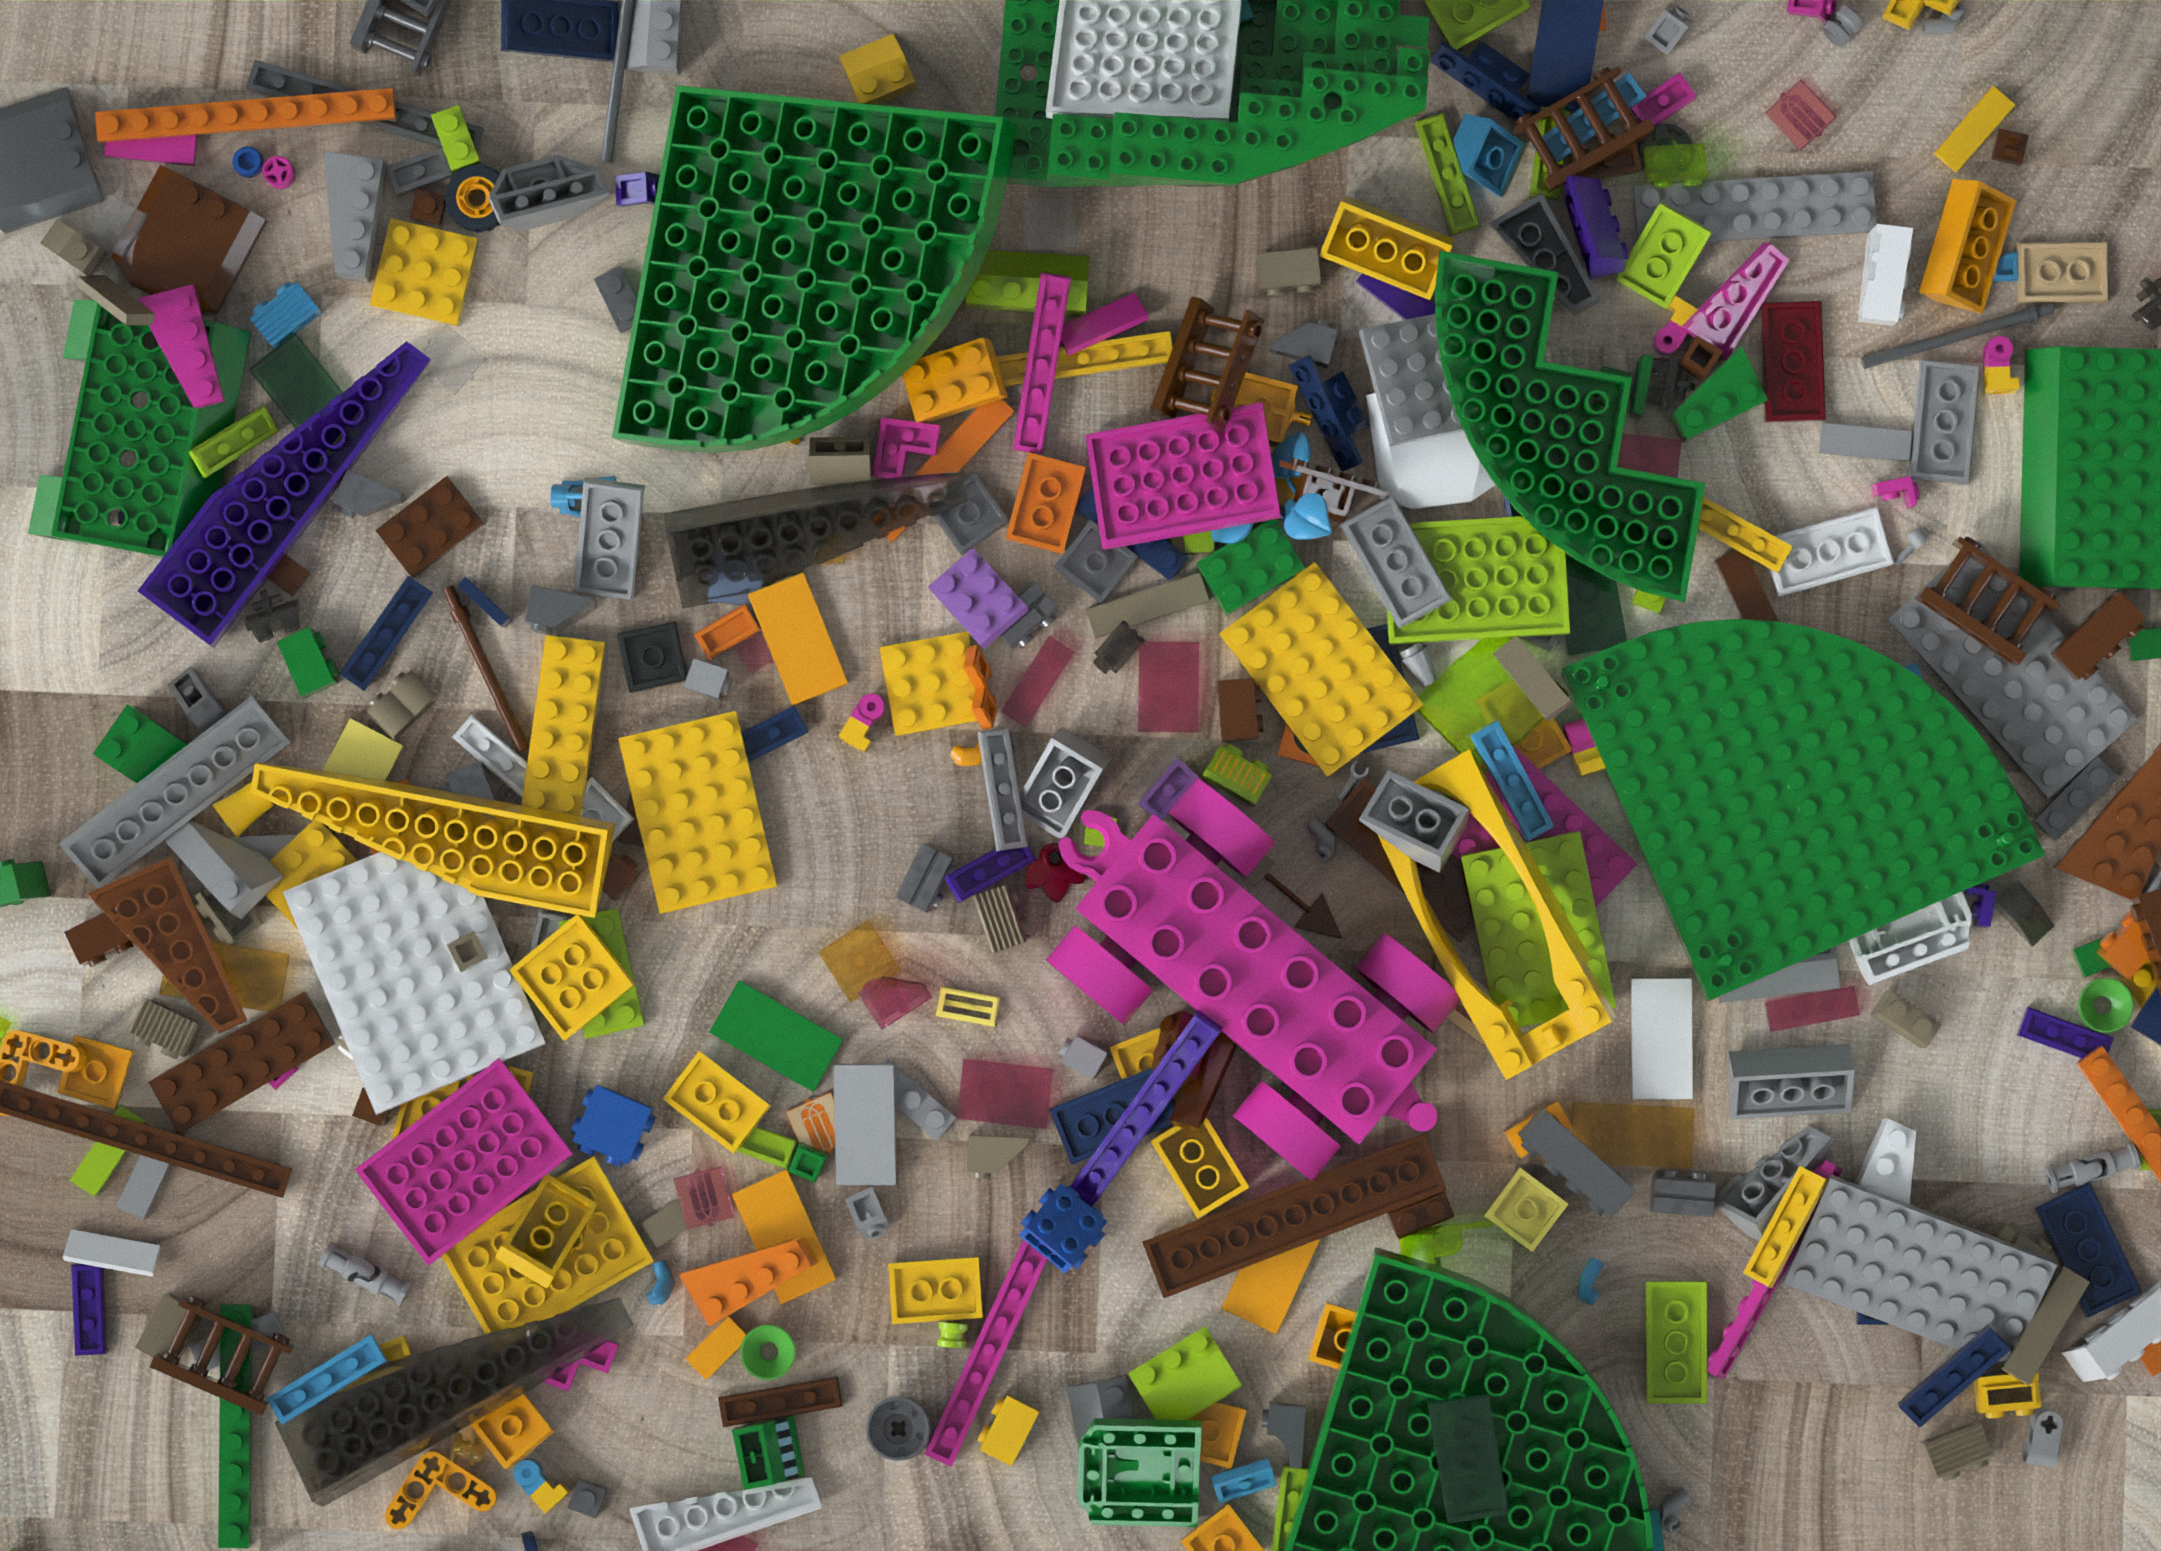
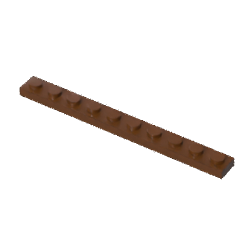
(144, 1139)

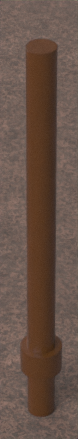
(461, 616)

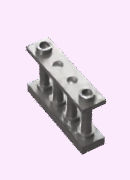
(376, 10)

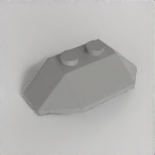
(545, 192)

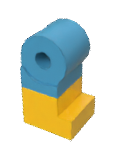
(537, 1485)

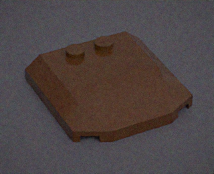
(189, 240)

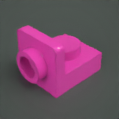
(1812, 8)
(1892, 488)

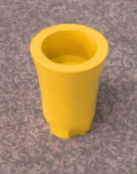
(241, 809)

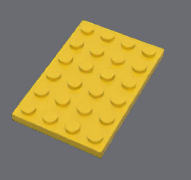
(1321, 669)
(697, 812)
(599, 1258)

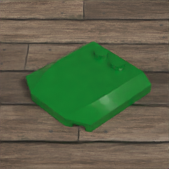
(1140, 1472)

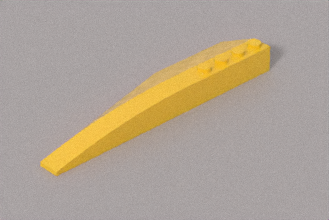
(516, 858)

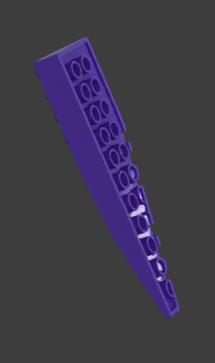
(269, 505)

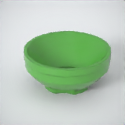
(2120, 1005)
(756, 1364)

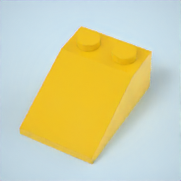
(546, 1230)

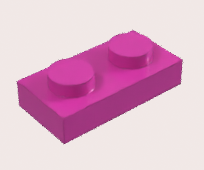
(1665, 100)

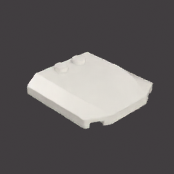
(1428, 470)
(1914, 940)

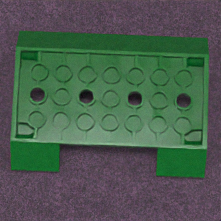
(164, 484)

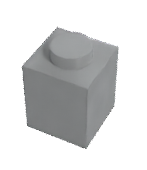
(708, 679)
(1082, 1056)

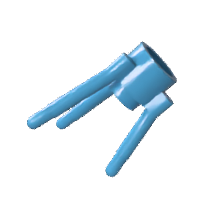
(566, 495)

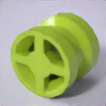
(952, 1334)

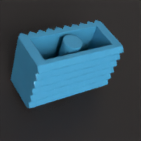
(285, 313)

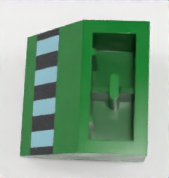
(768, 1452)

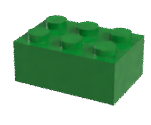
(1250, 567)

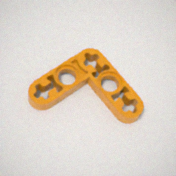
(29, 1053)
(441, 1478)

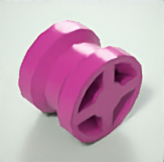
(276, 166)

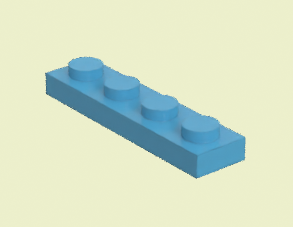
(1632, 95)
(1511, 780)
(327, 1379)

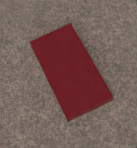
(1793, 361)

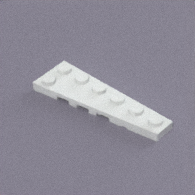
(721, 1517)

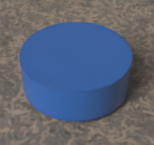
(248, 162)

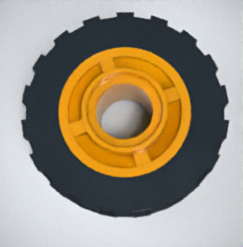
(459, 195)

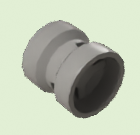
(1842, 26)

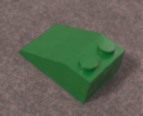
(137, 744)

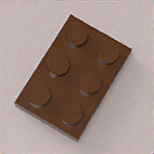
(429, 527)

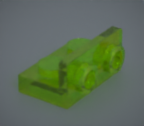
(1675, 164)

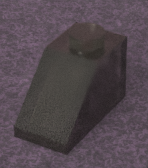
(2023, 912)

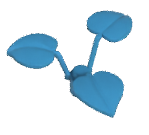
(1302, 519)

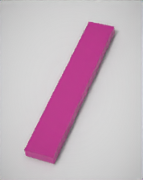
(1041, 362)

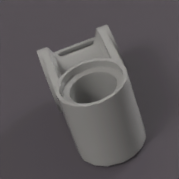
(2043, 1443)

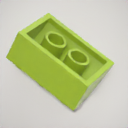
(1185, 1378)

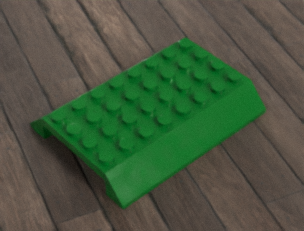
(2091, 468)

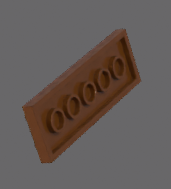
(1444, 890)
(241, 1063)

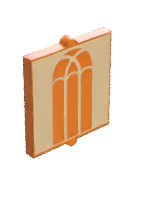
(815, 1122)

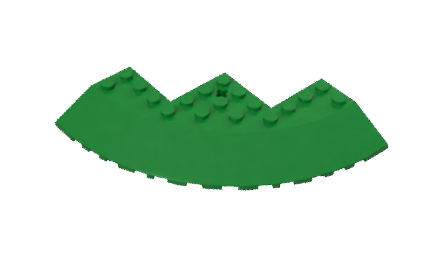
(1543, 438)

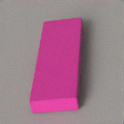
(160, 150)
(1102, 323)

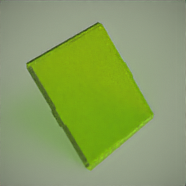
(1475, 694)

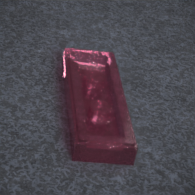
(1037, 682)
(1811, 1008)

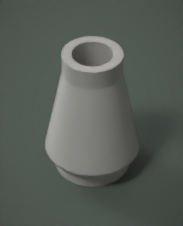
(1418, 662)

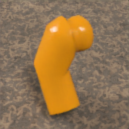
(966, 756)

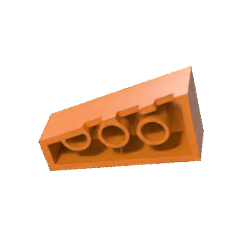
(739, 1280)

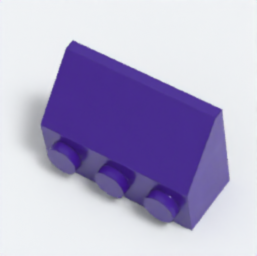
(1594, 226)

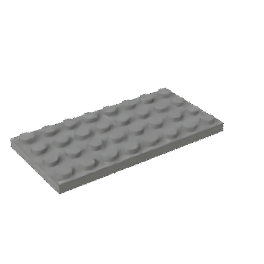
(2029, 709)
(1916, 1268)

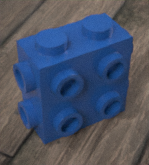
(612, 1126)
(1063, 1227)

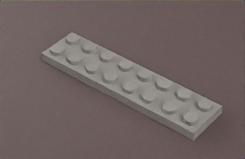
(1768, 206)
(174, 792)

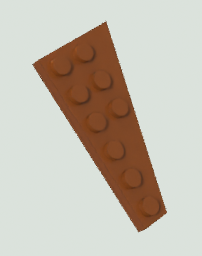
(2123, 837)
(165, 926)

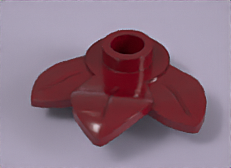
(1051, 876)

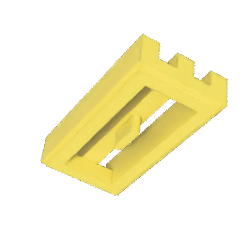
(942, 1001)

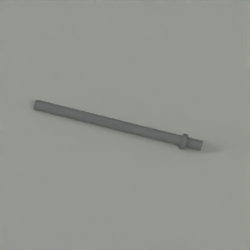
(617, 80)
(2030, 314)

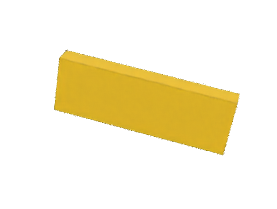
(1974, 129)

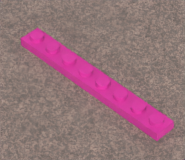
(1752, 1306)
(986, 1354)

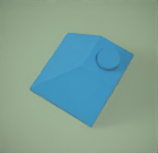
(1487, 152)

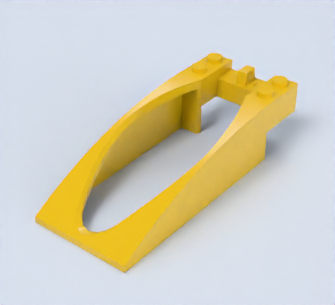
(1588, 1006)

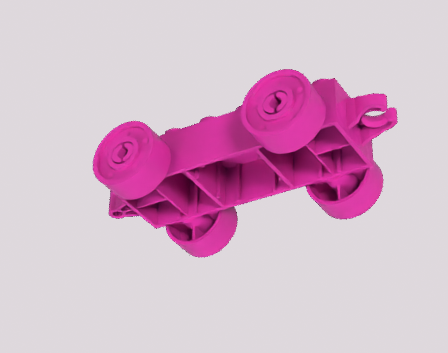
(1254, 976)

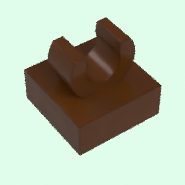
(2009, 147)

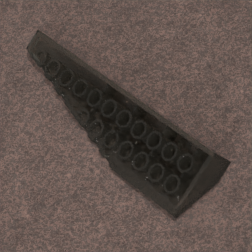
(434, 1395)

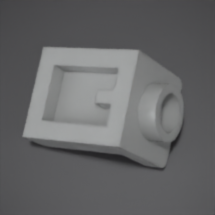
(1668, 28)
(868, 1214)

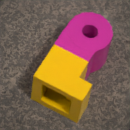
(1670, 338)
(1997, 367)
(867, 711)
(1583, 751)

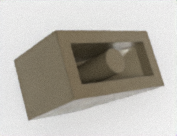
(73, 248)
(992, 1153)

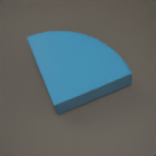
(2007, 268)

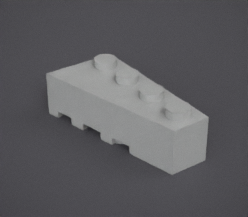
(355, 206)

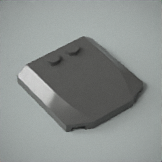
(43, 162)

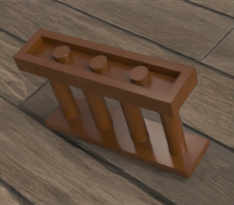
(1582, 157)
(1185, 352)
(1960, 615)
(226, 1386)

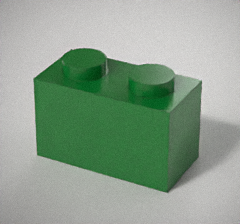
(308, 662)

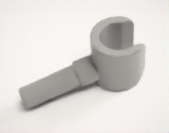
(1917, 539)
(1351, 781)

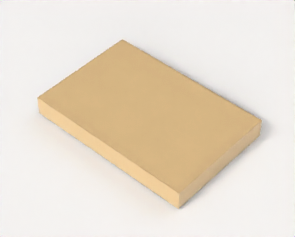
(2062, 272)

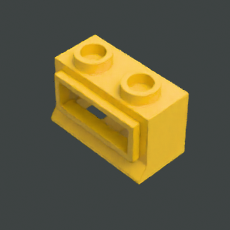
(2004, 1381)

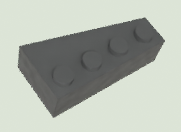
(1541, 244)
(1576, 1162)

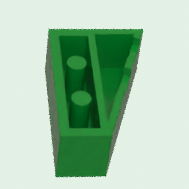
(1722, 397)
(22, 882)

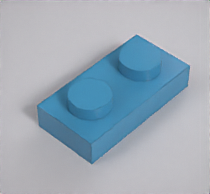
(1243, 1480)

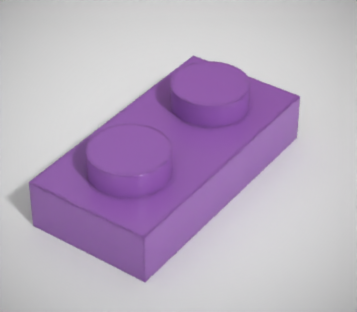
(1168, 789)

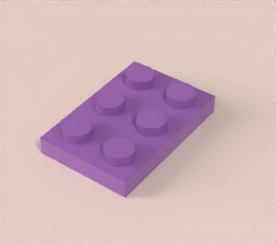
(978, 598)

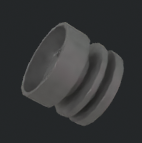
(880, 1428)

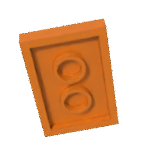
(1045, 503)

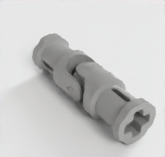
(2089, 1169)
(358, 1270)

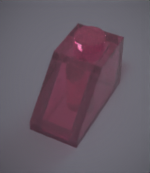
(892, 998)

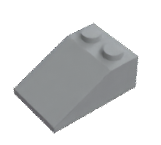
(1062, 782)
(1415, 820)

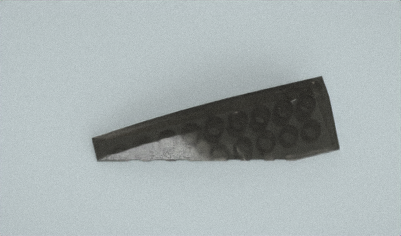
(792, 529)

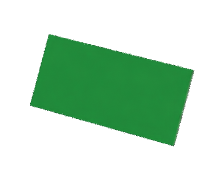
(776, 1036)

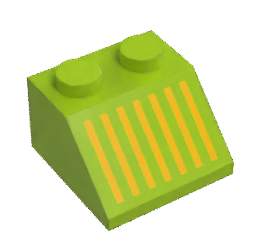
(1237, 775)

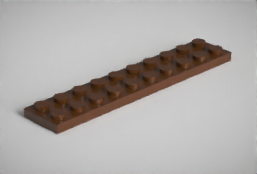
(1294, 1215)

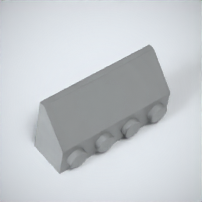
(655, 36)
(1790, 1081)

